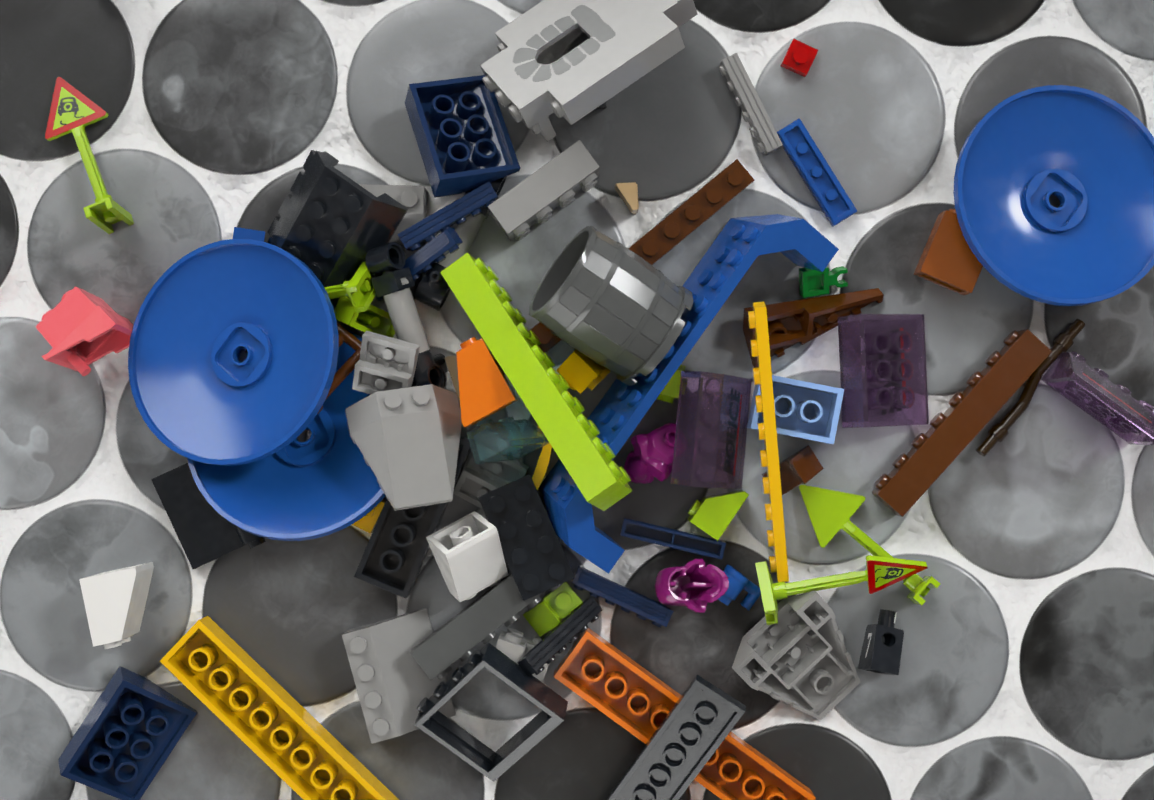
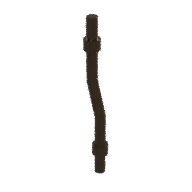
(1000, 431)

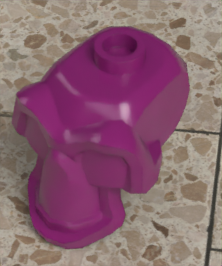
(651, 455)
(691, 585)

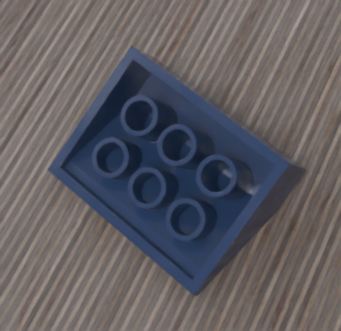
(460, 134)
(126, 737)

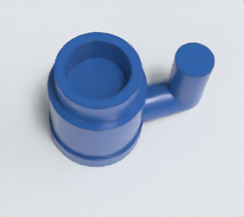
(737, 583)

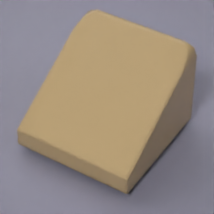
(629, 195)

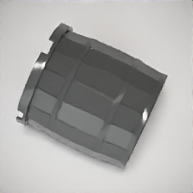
(611, 305)

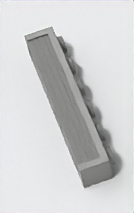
(750, 103)

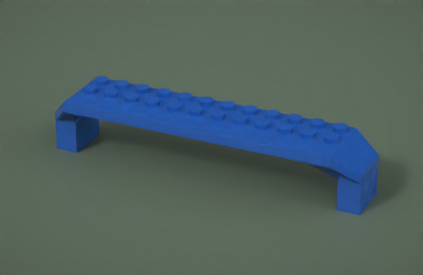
(626, 405)

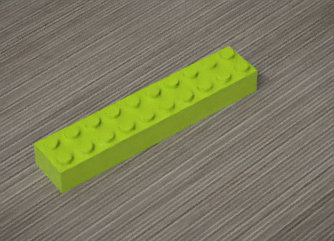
(537, 382)

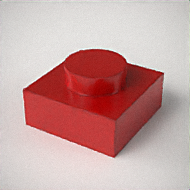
(799, 58)

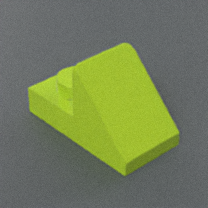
(553, 609)

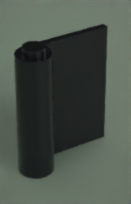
(198, 525)

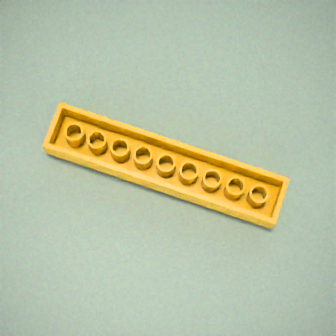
(268, 718)

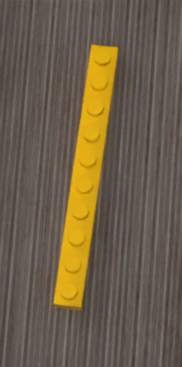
(767, 431)

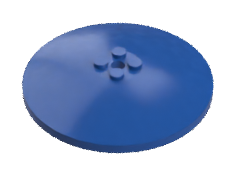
(1097, 166)
(190, 342)
(304, 487)

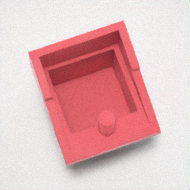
(83, 331)

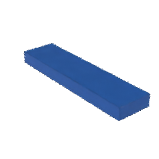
(816, 172)

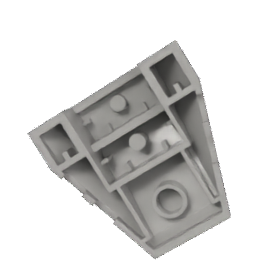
(409, 442)
(799, 657)

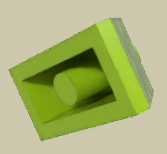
(372, 320)
(716, 512)

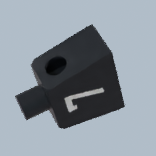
(881, 656)

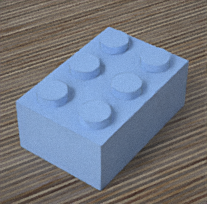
(802, 409)

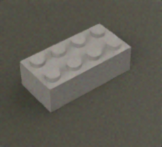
(545, 191)

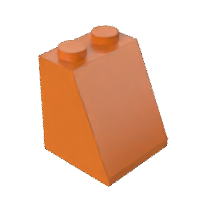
(481, 383)

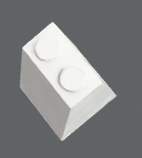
(468, 555)
(116, 603)

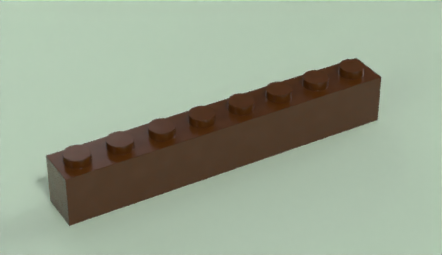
(961, 421)

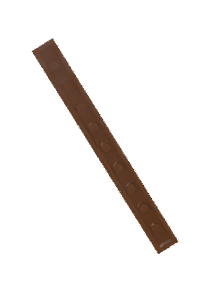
(677, 226)

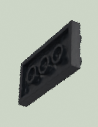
(526, 537)

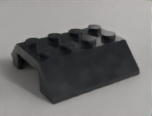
(333, 220)

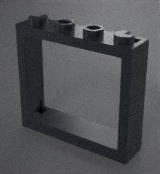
(465, 745)

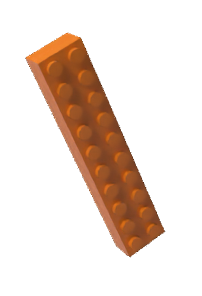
(643, 701)

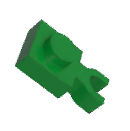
(817, 283)

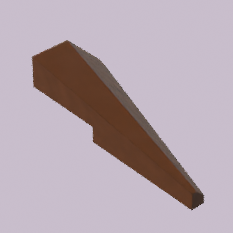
(807, 318)

